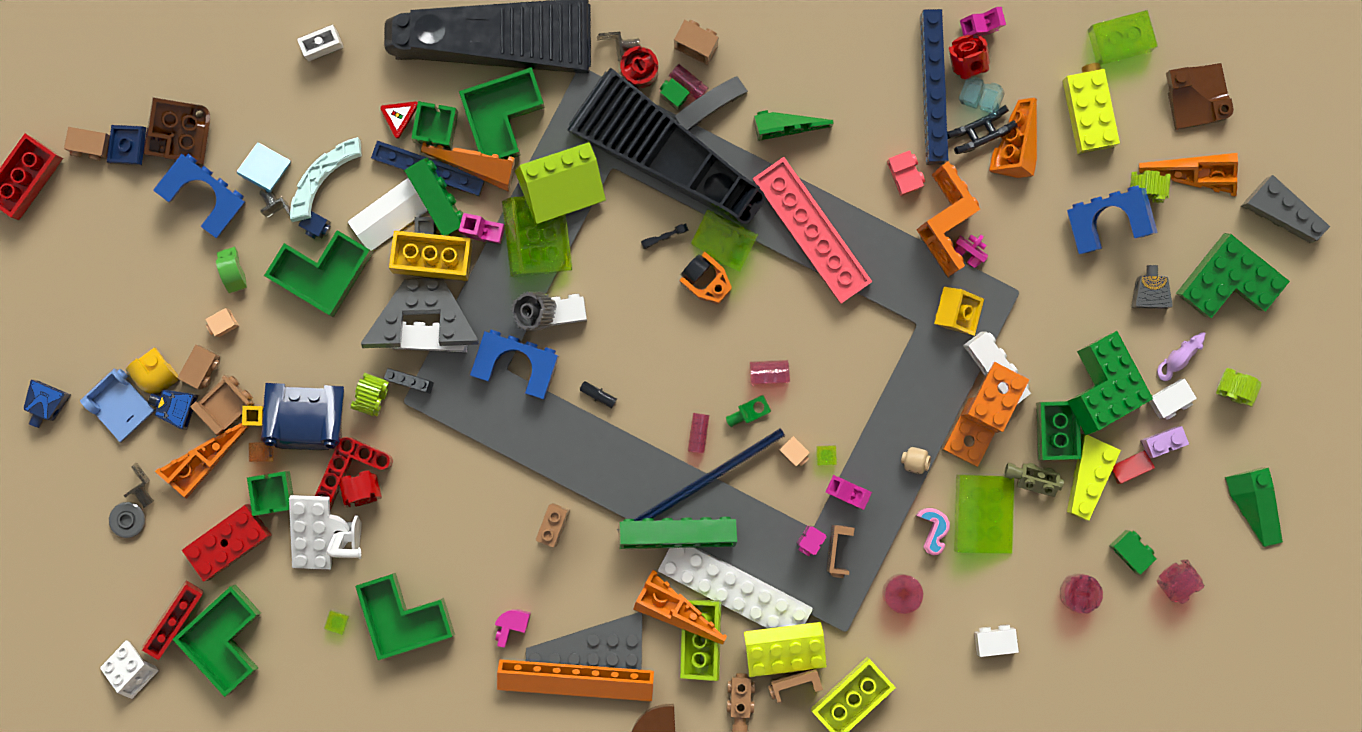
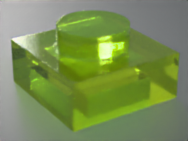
(826, 455)
(336, 622)

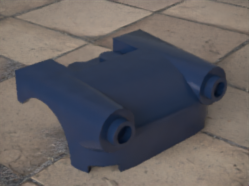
(302, 417)

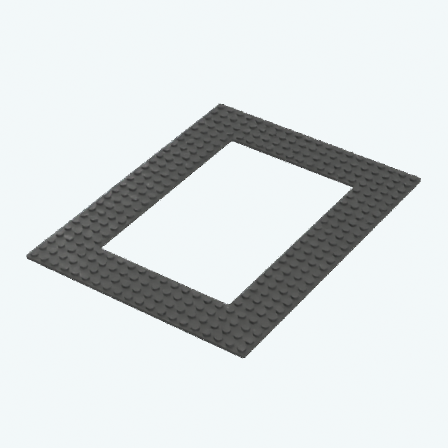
(635, 476)

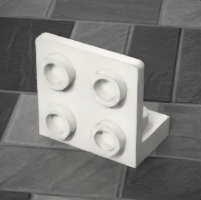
(128, 671)

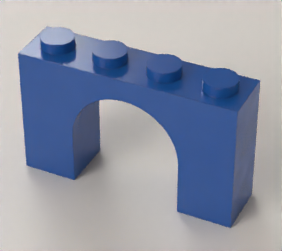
(185, 171)
(1085, 217)
(494, 346)

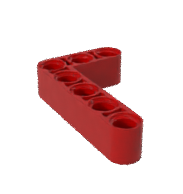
(348, 456)

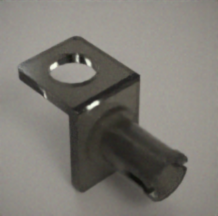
(621, 45)
(273, 204)
(139, 490)

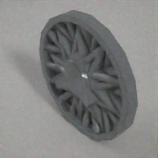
(127, 519)

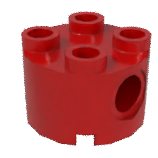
(969, 56)
(639, 66)
(360, 489)

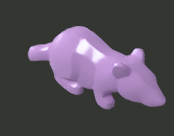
(1180, 358)

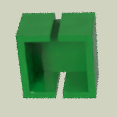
(434, 126)
(270, 492)

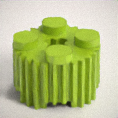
(1155, 184)
(1239, 387)
(370, 394)

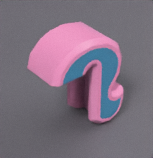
(938, 530)

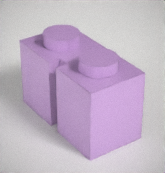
(1165, 442)

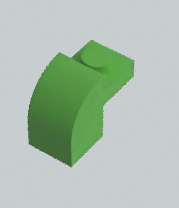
(230, 270)

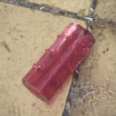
(688, 81)
(698, 433)

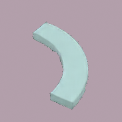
(317, 173)

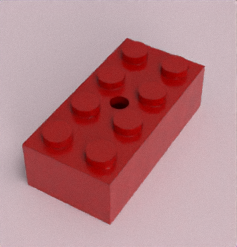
(33, 162)
(240, 529)

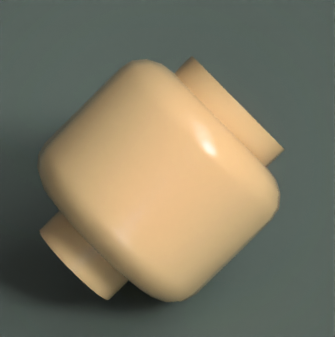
(916, 460)

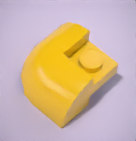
(152, 372)

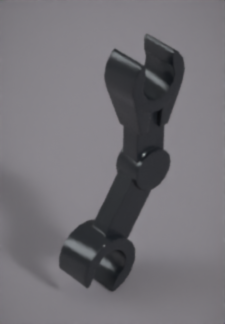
(682, 228)

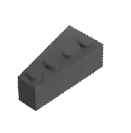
(1286, 210)

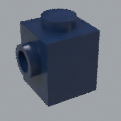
(315, 226)

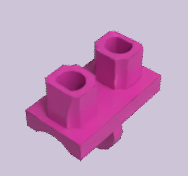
(977, 254)

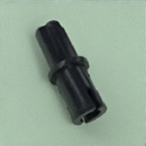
(598, 394)

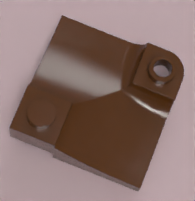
(1198, 95)
(176, 130)

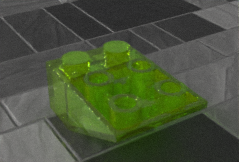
(724, 240)

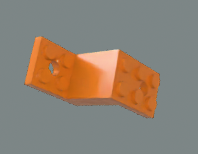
(961, 209)
(986, 414)

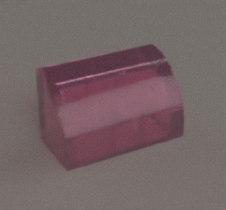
(769, 372)

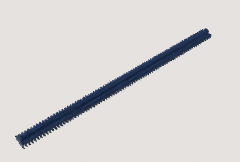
(712, 475)

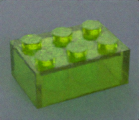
(1122, 37)

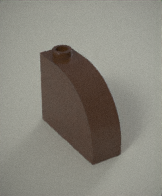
(656, 719)

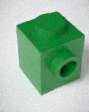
(674, 93)

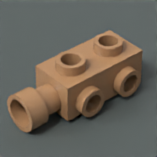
(739, 697)

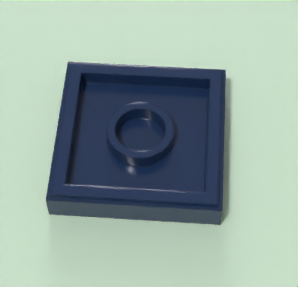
(126, 144)

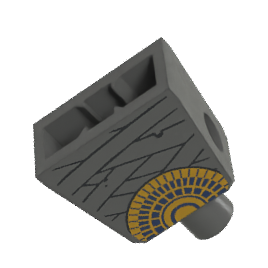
(1152, 290)

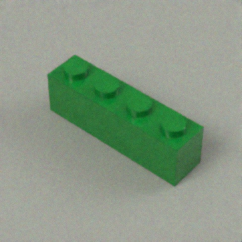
(435, 196)

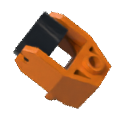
(696, 270)

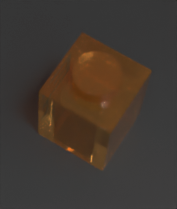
(260, 452)

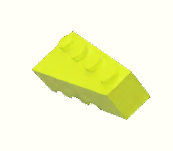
(1090, 475)

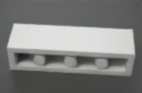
(425, 338)
(985, 352)

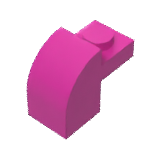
(983, 23)
(481, 229)
(848, 492)
(511, 619)

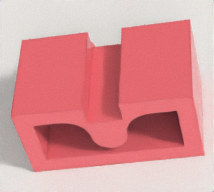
(905, 173)

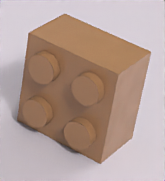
(696, 41)

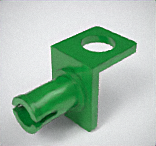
(747, 412)

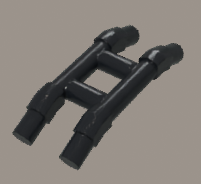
(975, 140)

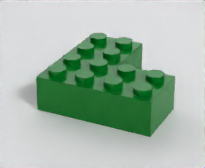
(494, 104)
(1227, 269)
(325, 281)
(1116, 381)
(394, 626)
(211, 643)

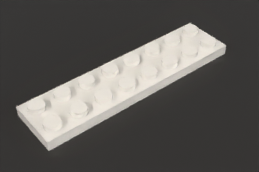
(733, 588)

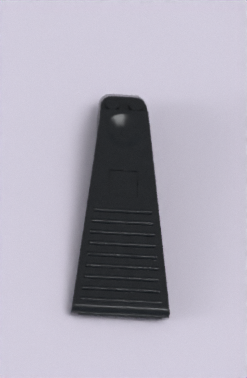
(515, 35)
(646, 137)

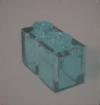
(986, 95)

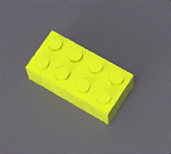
(1091, 111)
(785, 649)
(853, 697)

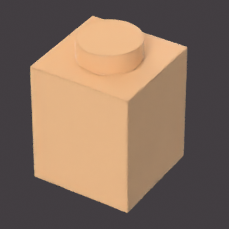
(221, 323)
(794, 452)

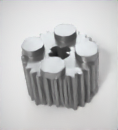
(534, 310)

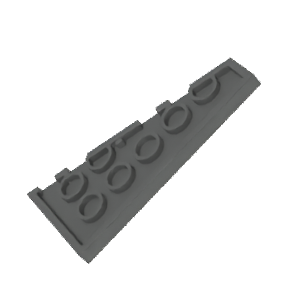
(604, 645)

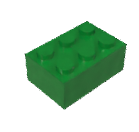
(1057, 431)

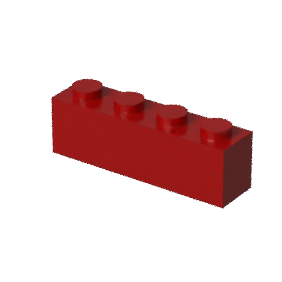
(172, 620)

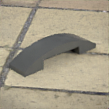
(711, 102)

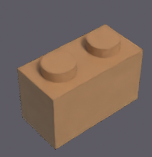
(87, 143)
(199, 367)

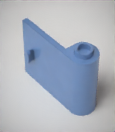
(116, 402)

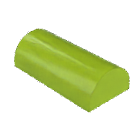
(700, 655)

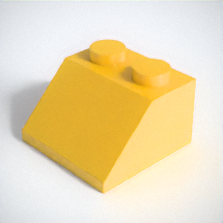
(959, 310)

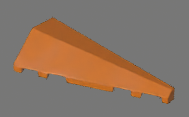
(486, 167)
(1211, 171)
(190, 469)
(665, 604)

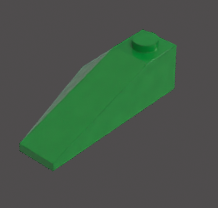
(779, 124)
(1256, 499)

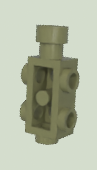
(1035, 479)

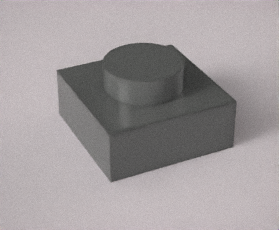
(424, 225)

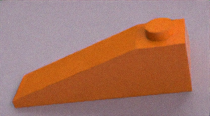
(1018, 149)

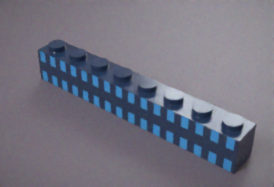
(934, 86)

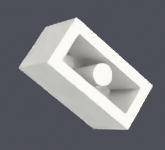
(320, 43)
(569, 310)
(1172, 398)
(996, 641)

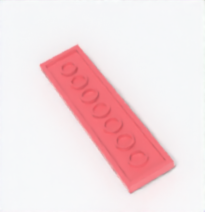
(812, 230)

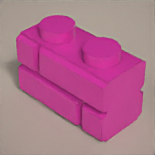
(811, 540)

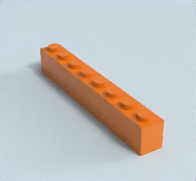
(575, 680)

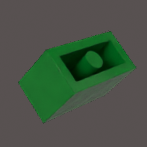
(1133, 552)

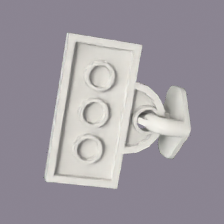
(319, 535)

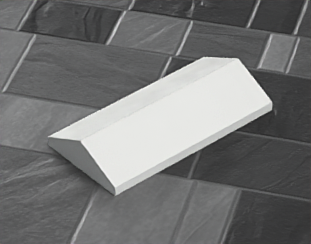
(387, 215)

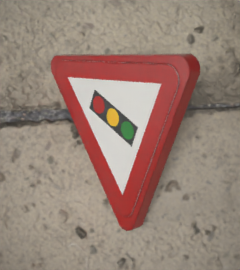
(398, 116)

